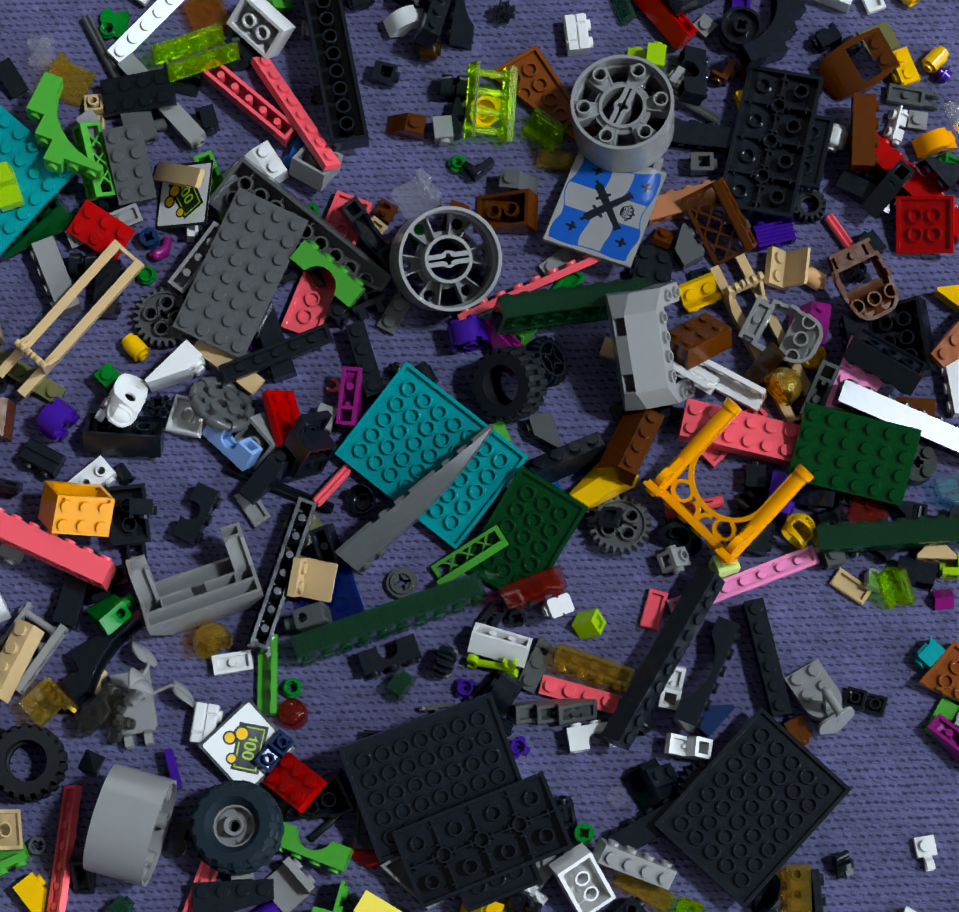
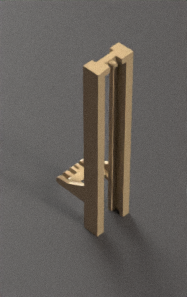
(756, 285)
(23, 345)

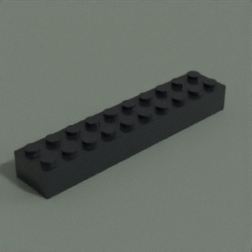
(336, 74)

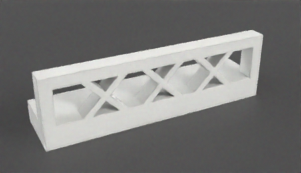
(736, 387)

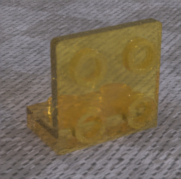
(75, 79)
(46, 701)

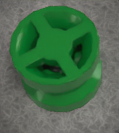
(585, 836)

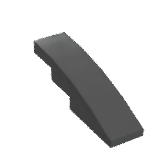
(555, 710)

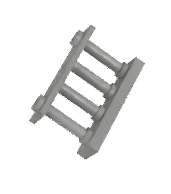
(44, 649)

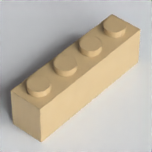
(16, 656)

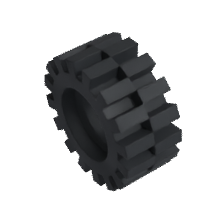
(819, 202)

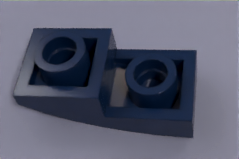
(273, 752)

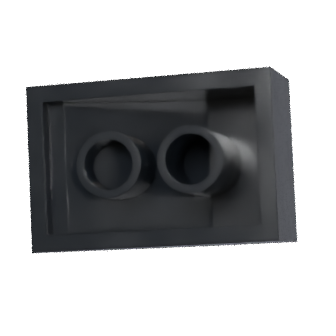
(126, 530)

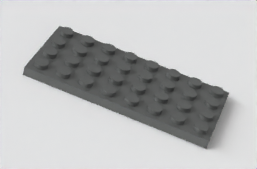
(240, 273)

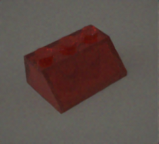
(534, 587)

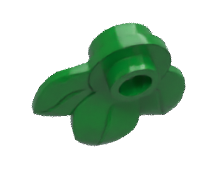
(117, 22)

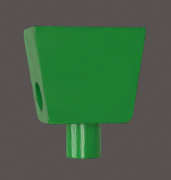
(111, 612)

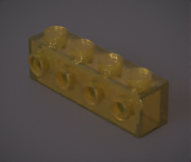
(593, 667)
(797, 889)

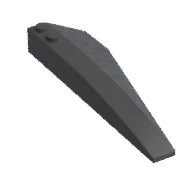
(256, 181)
(392, 523)

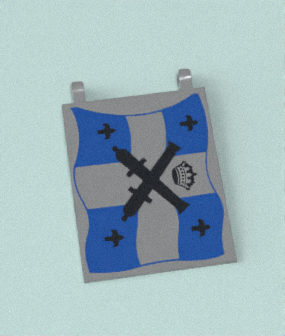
(605, 211)

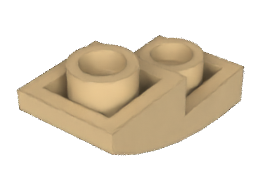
(96, 104)

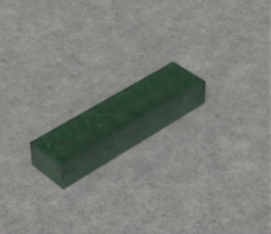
(558, 306)

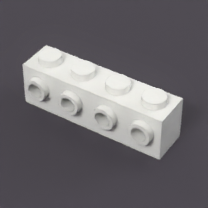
(96, 473)

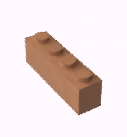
(671, 207)

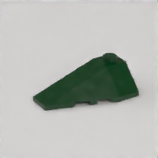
(49, 222)

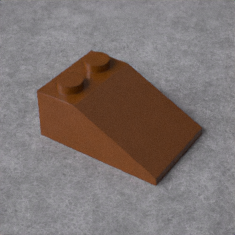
(510, 211)

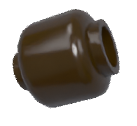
(426, 54)

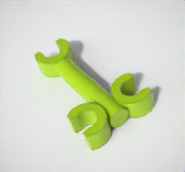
(507, 666)

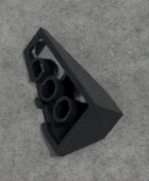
(332, 802)

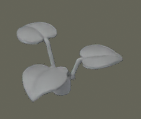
(141, 688)

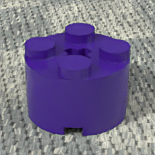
(467, 334)
(56, 419)

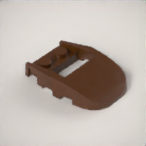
(840, 73)
(872, 298)

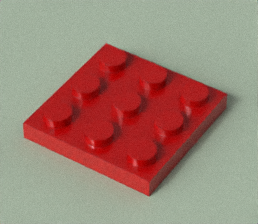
(925, 224)

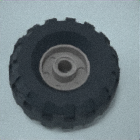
(217, 818)

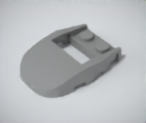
(801, 338)

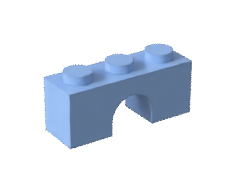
(241, 453)

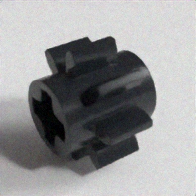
(504, 12)
(855, 273)
(157, 409)

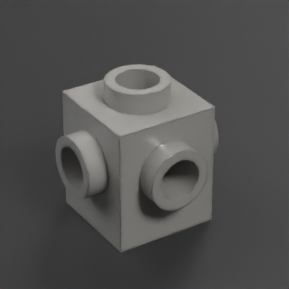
(673, 559)

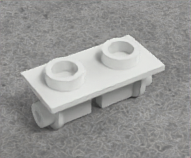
(897, 117)

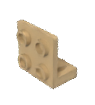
(786, 268)
(312, 579)

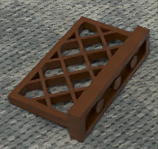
(734, 215)

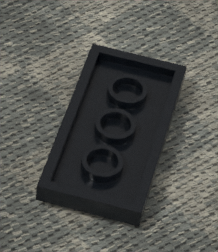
(137, 93)

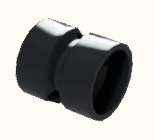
(454, 86)
(76, 260)

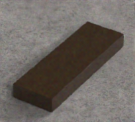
(766, 362)

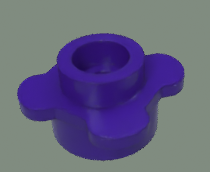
(943, 74)
(464, 683)
(523, 747)

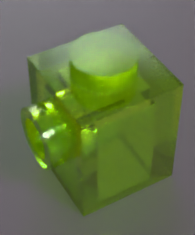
(688, 905)

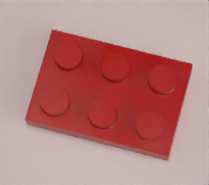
(99, 228)
(281, 413)
(294, 782)

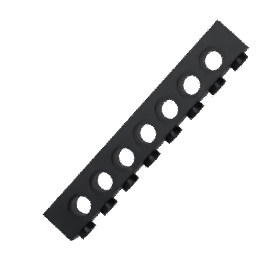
(279, 576)

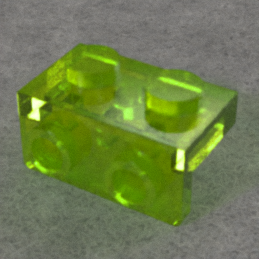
(545, 130)
(895, 587)

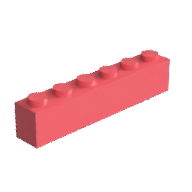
(251, 103)

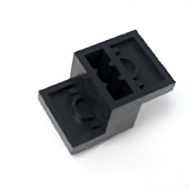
(310, 444)

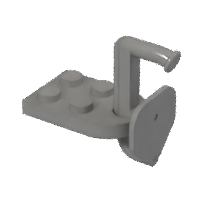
(815, 690)

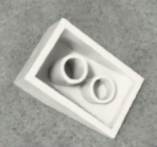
(267, 160)
(179, 367)

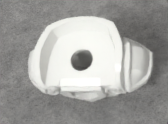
(117, 407)

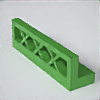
(84, 143)
(478, 558)
(268, 679)

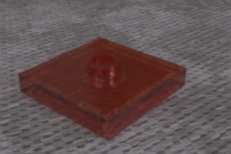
(867, 509)

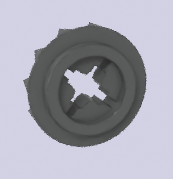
(407, 575)

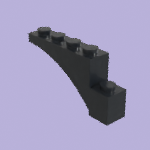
(95, 655)

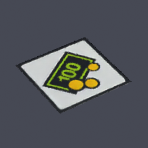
(184, 205)
(238, 743)

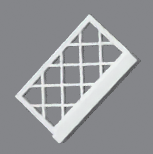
(700, 377)

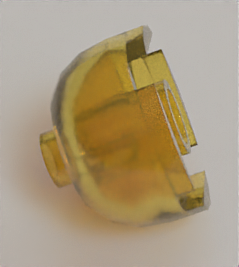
(784, 385)
(210, 639)

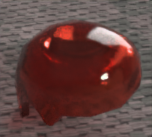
(292, 714)

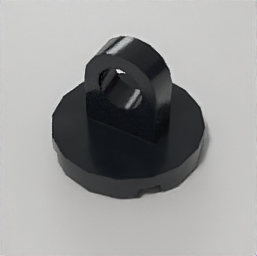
(246, 53)

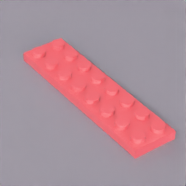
(310, 301)

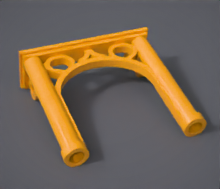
(689, 457)

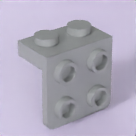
(291, 885)

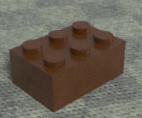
(699, 340)

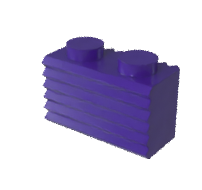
(773, 233)

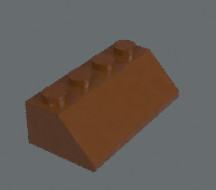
(630, 445)

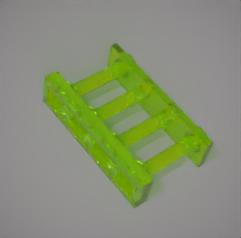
(192, 42)
(508, 102)

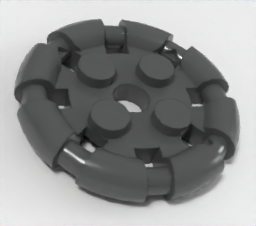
(207, 398)

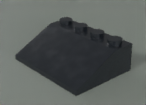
(908, 329)

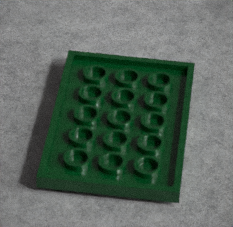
(855, 453)
(536, 524)

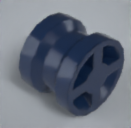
(151, 242)

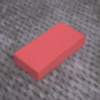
(653, 609)

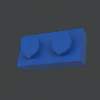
(296, 145)

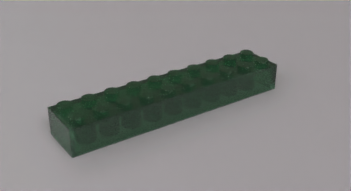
(389, 618)

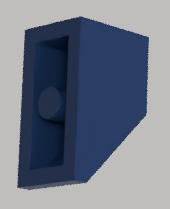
(714, 717)

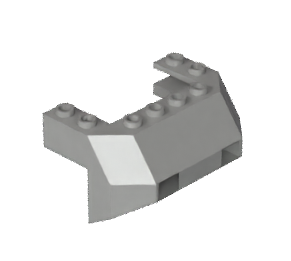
(644, 349)
(200, 593)

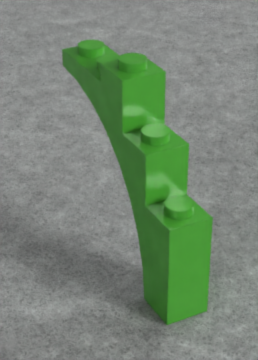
(60, 152)

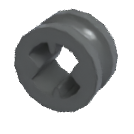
(37, 852)

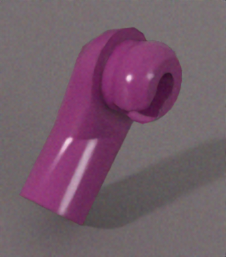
(163, 251)

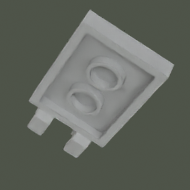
(143, 713)

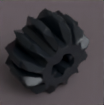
(444, 661)

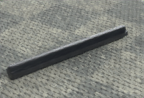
(280, 488)

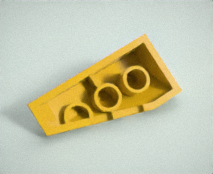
(599, 488)

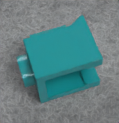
(928, 654)

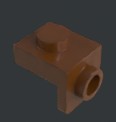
(723, 78)

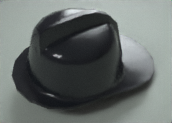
(678, 534)
(769, 897)

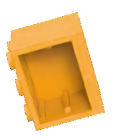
(76, 508)

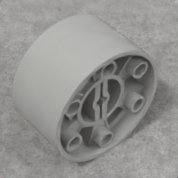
(621, 84)
(420, 262)
(129, 824)

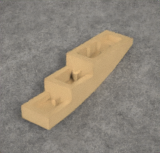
(179, 175)
(218, 357)

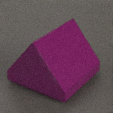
(943, 599)

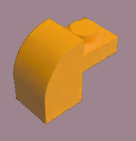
(934, 142)

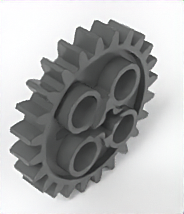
(154, 303)
(616, 540)

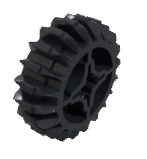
(551, 358)

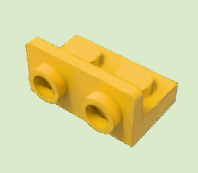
(907, 72)
(699, 293)

